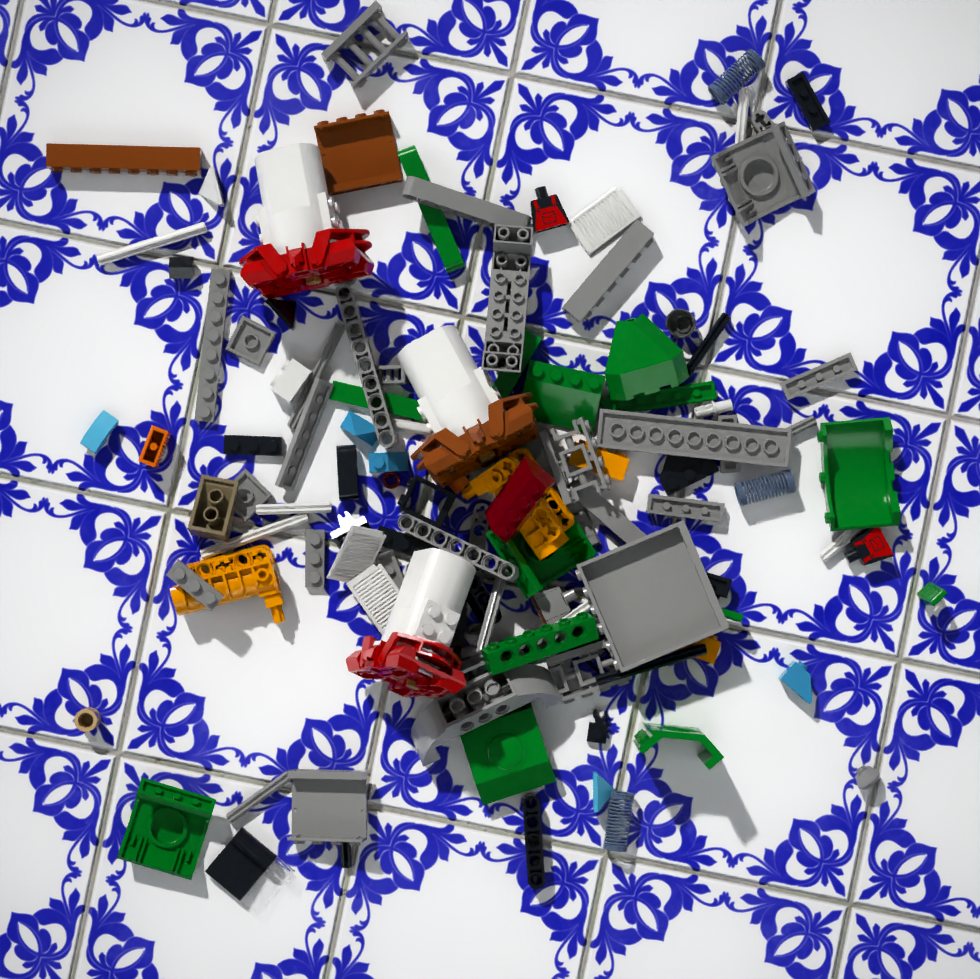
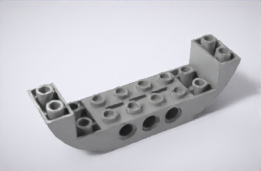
(508, 298)
(478, 704)

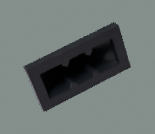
(285, 310)

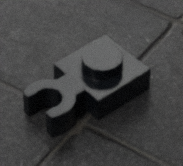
(597, 730)

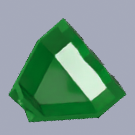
(642, 360)

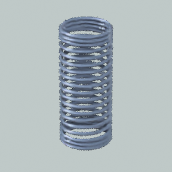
(716, 91)
(789, 484)
(611, 844)

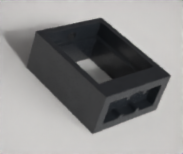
(411, 484)

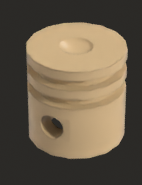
(87, 719)

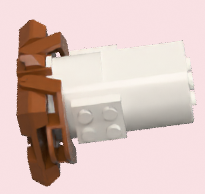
(462, 408)

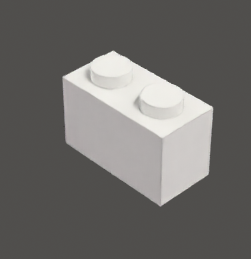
(291, 380)

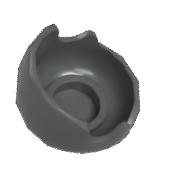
(680, 323)

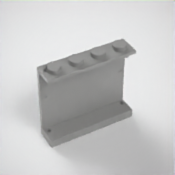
(329, 806)

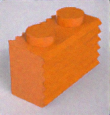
(154, 446)

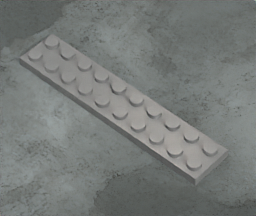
(693, 438)

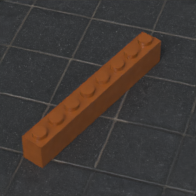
(124, 158)

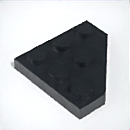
(683, 471)

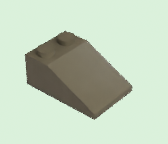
(214, 508)

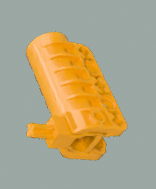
(544, 527)
(236, 581)

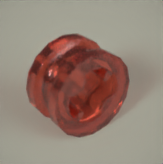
(387, 475)

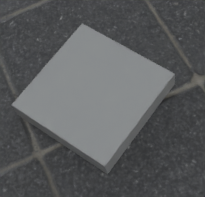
(251, 341)
(249, 495)

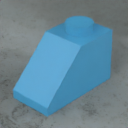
(388, 462)
(798, 680)

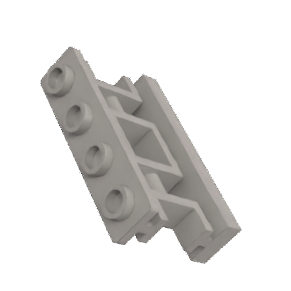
(560, 466)
(583, 652)

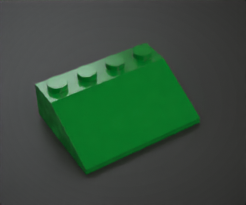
(563, 393)

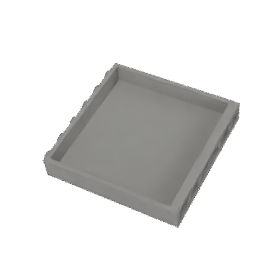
(651, 597)

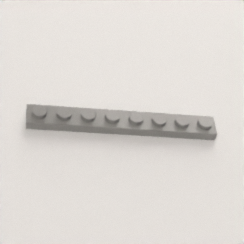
(212, 345)

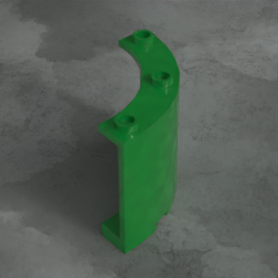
(858, 474)

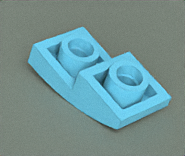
(99, 431)

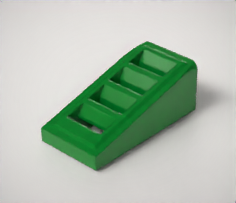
(931, 594)

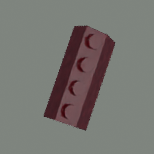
(518, 499)

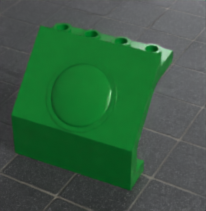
(538, 573)
(646, 739)
(508, 755)
(166, 828)

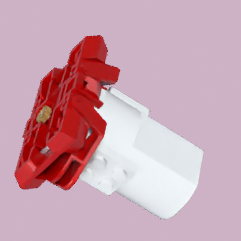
(300, 228)
(420, 629)

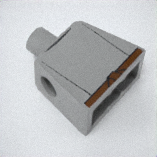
(552, 604)

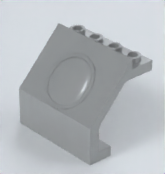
(762, 173)

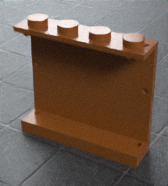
(358, 152)

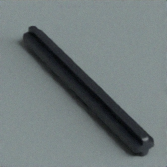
(665, 660)

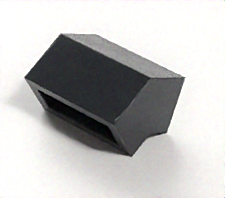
(181, 268)

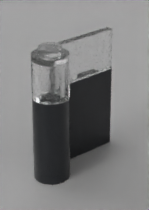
(250, 871)

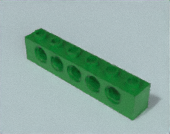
(514, 658)

